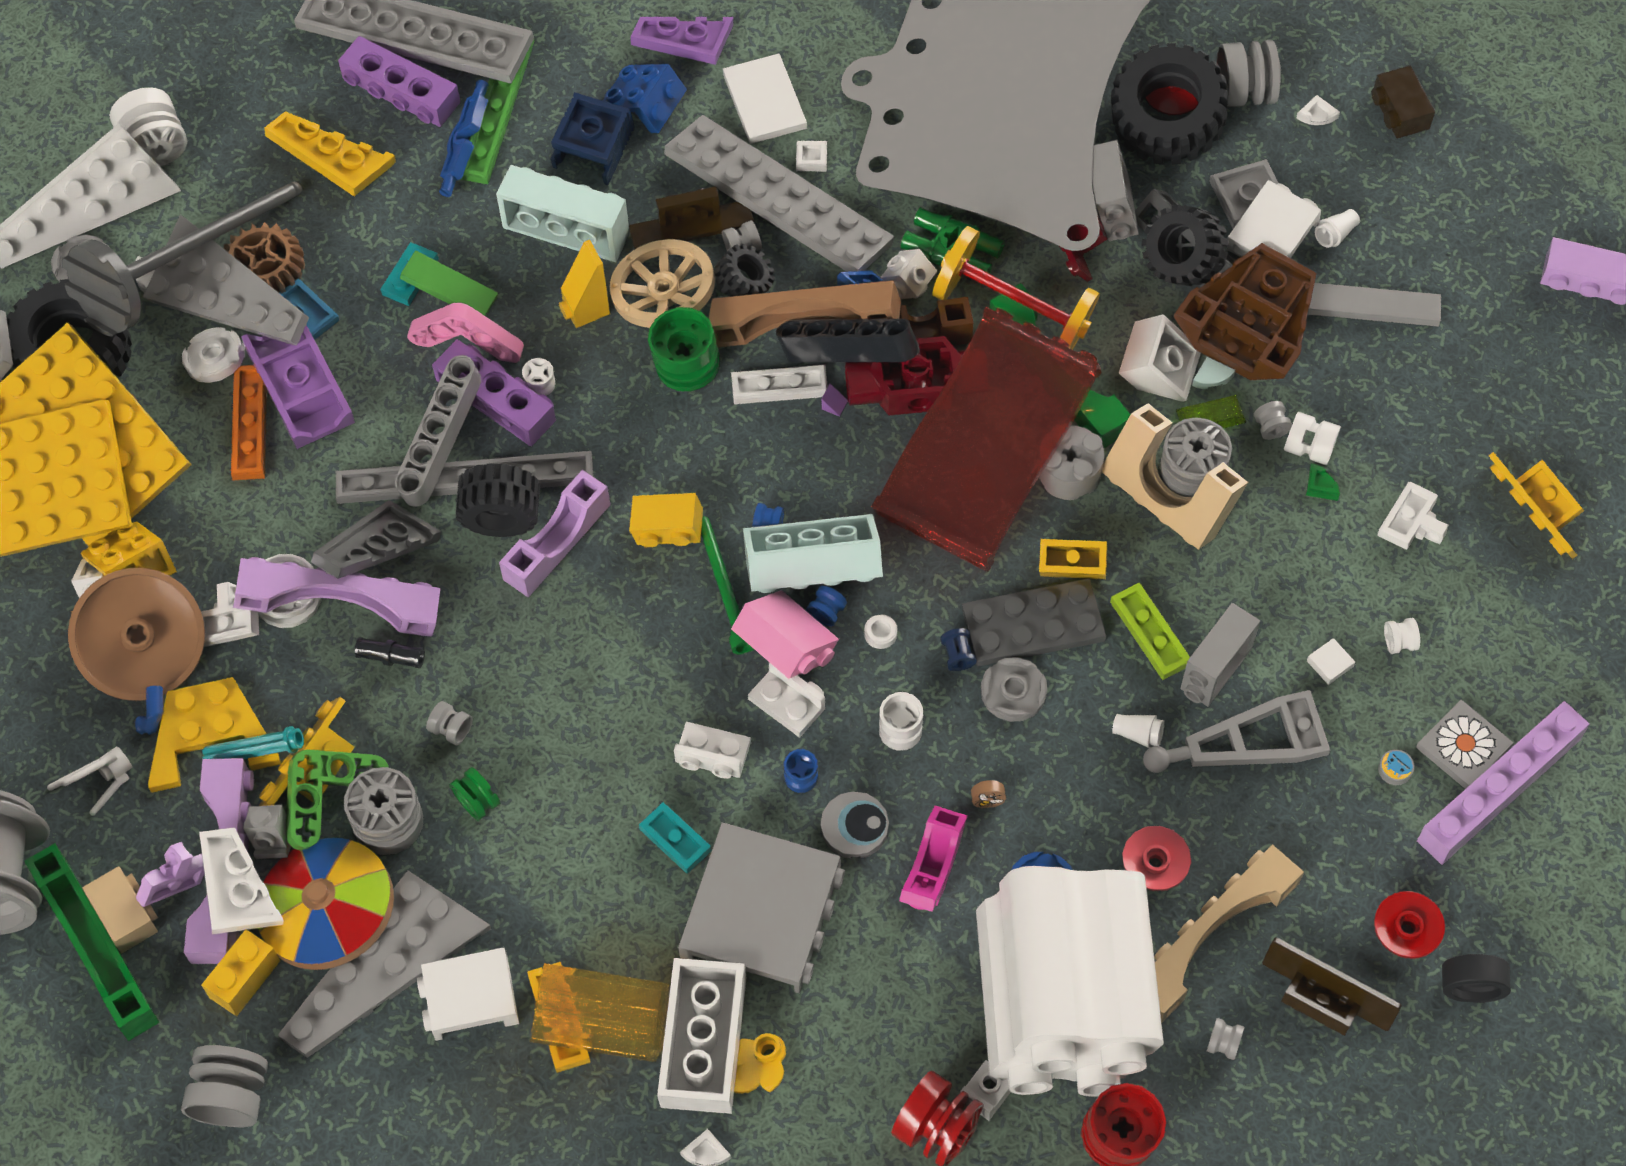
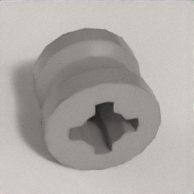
(1272, 420)
(1225, 1038)

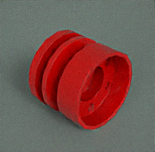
(1136, 1112)
(937, 1119)

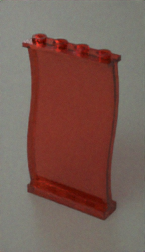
(987, 438)

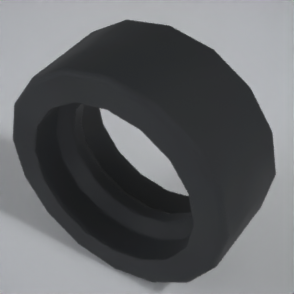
(1476, 978)

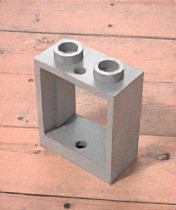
(1113, 191)
(1219, 655)

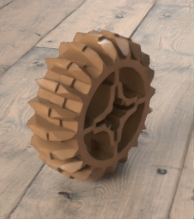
(257, 251)

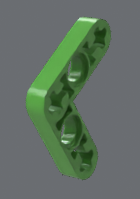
(319, 775)

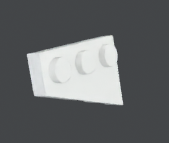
(233, 886)

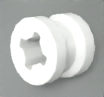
(539, 369)
(1402, 635)

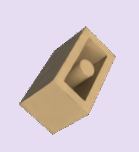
(119, 910)

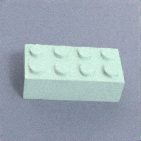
(563, 212)
(812, 553)

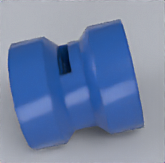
(800, 763)

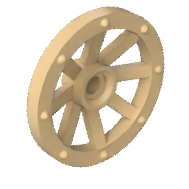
(664, 286)

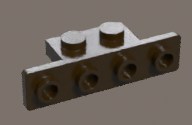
(690, 218)
(1327, 992)

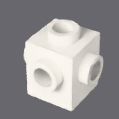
(910, 273)

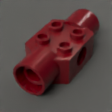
(904, 385)

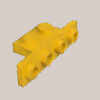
(1546, 496)
(315, 738)

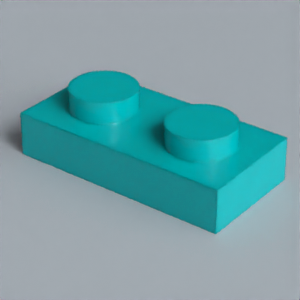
(395, 287)
(675, 837)

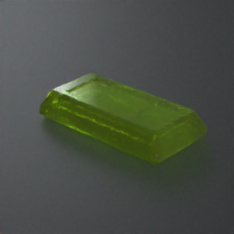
(1222, 411)

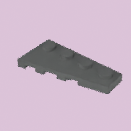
(375, 539)

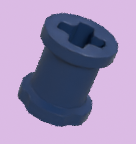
(952, 640)

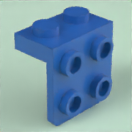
(649, 92)

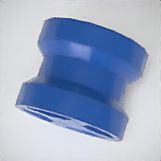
(767, 516)
(826, 605)

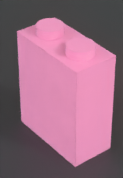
(785, 634)

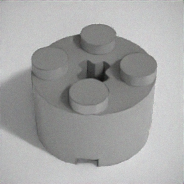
(1074, 465)

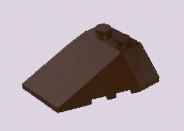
(1251, 314)

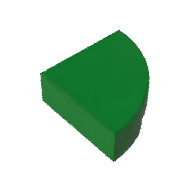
(1321, 484)

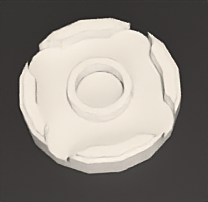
(213, 355)

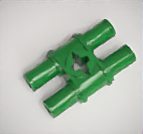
(948, 231)

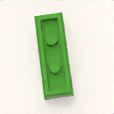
(447, 283)

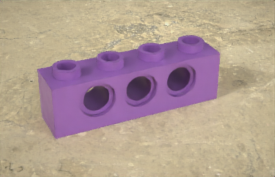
(399, 81)
(500, 406)

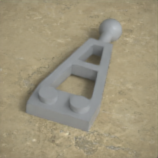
(1300, 723)

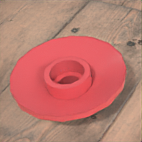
(1160, 844)

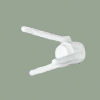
(111, 765)

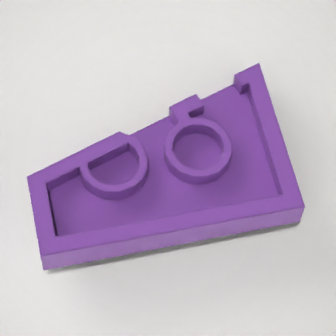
(688, 39)

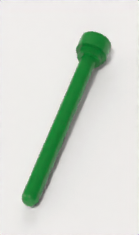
(737, 644)

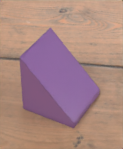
(833, 401)

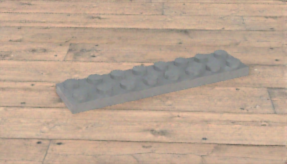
(423, 33)
(779, 195)

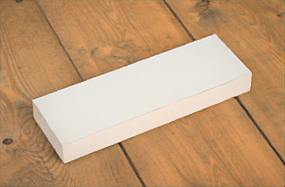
(779, 384)

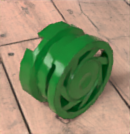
(474, 794)

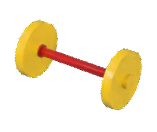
(957, 263)

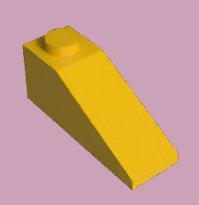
(585, 288)

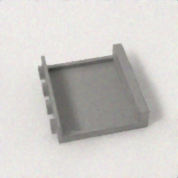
(762, 905)

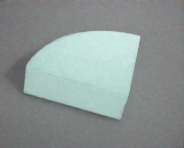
(1212, 374)

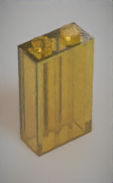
(600, 1012)

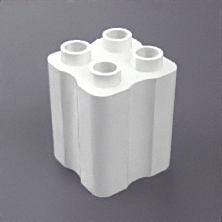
(1068, 978)

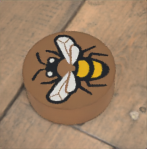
(988, 794)

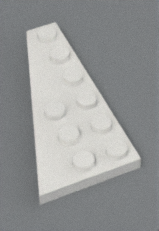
(93, 190)

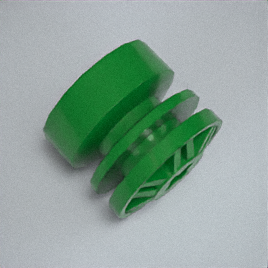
(684, 349)

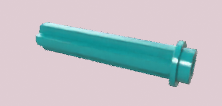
(288, 740)

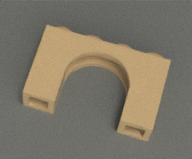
(1134, 469)

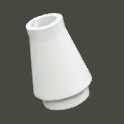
(1334, 229)
(1139, 728)

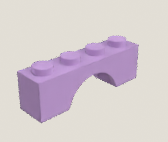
(535, 558)

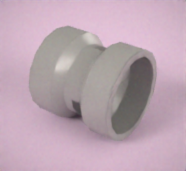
(745, 234)
(449, 723)

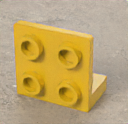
(129, 549)

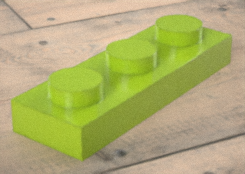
(1150, 630)

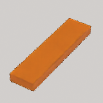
(248, 424)

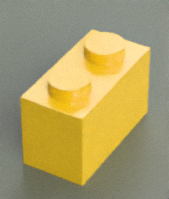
(666, 519)
(1073, 558)
(241, 972)

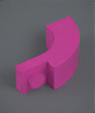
(934, 859)

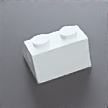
(1160, 359)

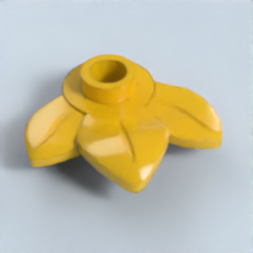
(757, 1069)

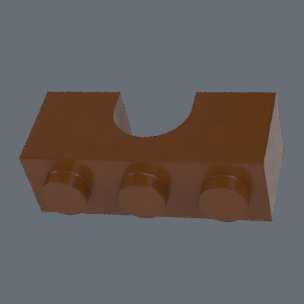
(949, 319)

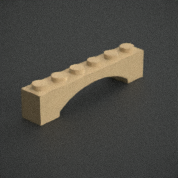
(1267, 880)

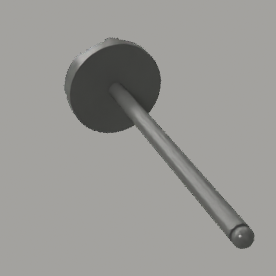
(107, 286)

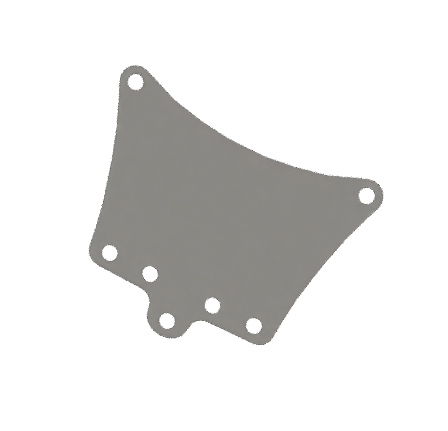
(996, 108)

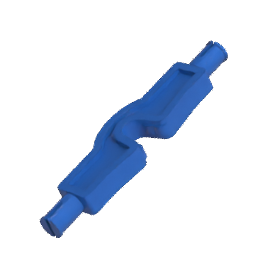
(458, 145)

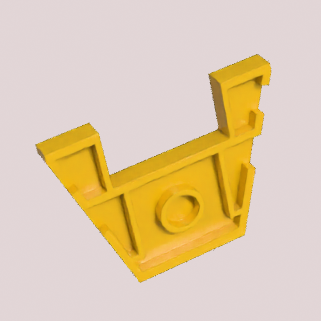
(201, 718)

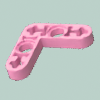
(465, 321)

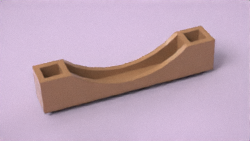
(746, 317)

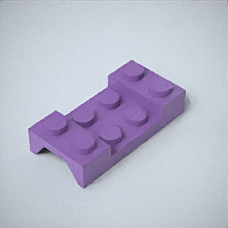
(300, 386)

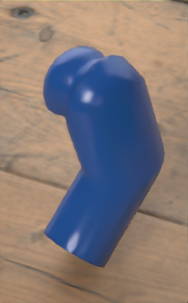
(154, 711)

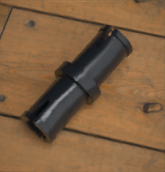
(389, 652)

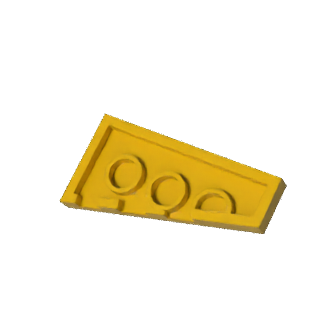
(330, 154)

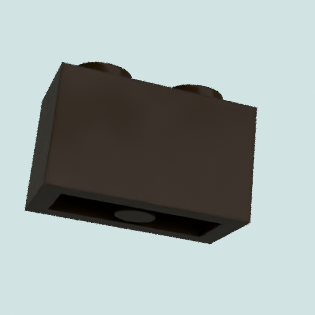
(1403, 102)

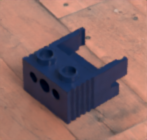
(593, 132)

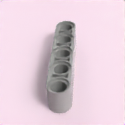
(437, 416)

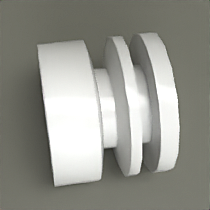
(151, 122)

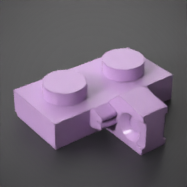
(178, 874)

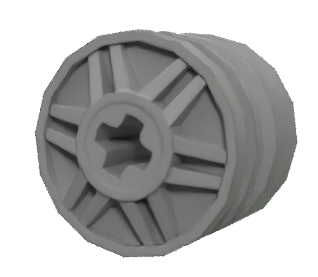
(1252, 73)
(1191, 452)
(396, 822)
(224, 1086)

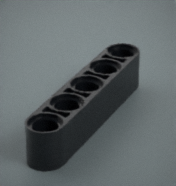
(848, 340)

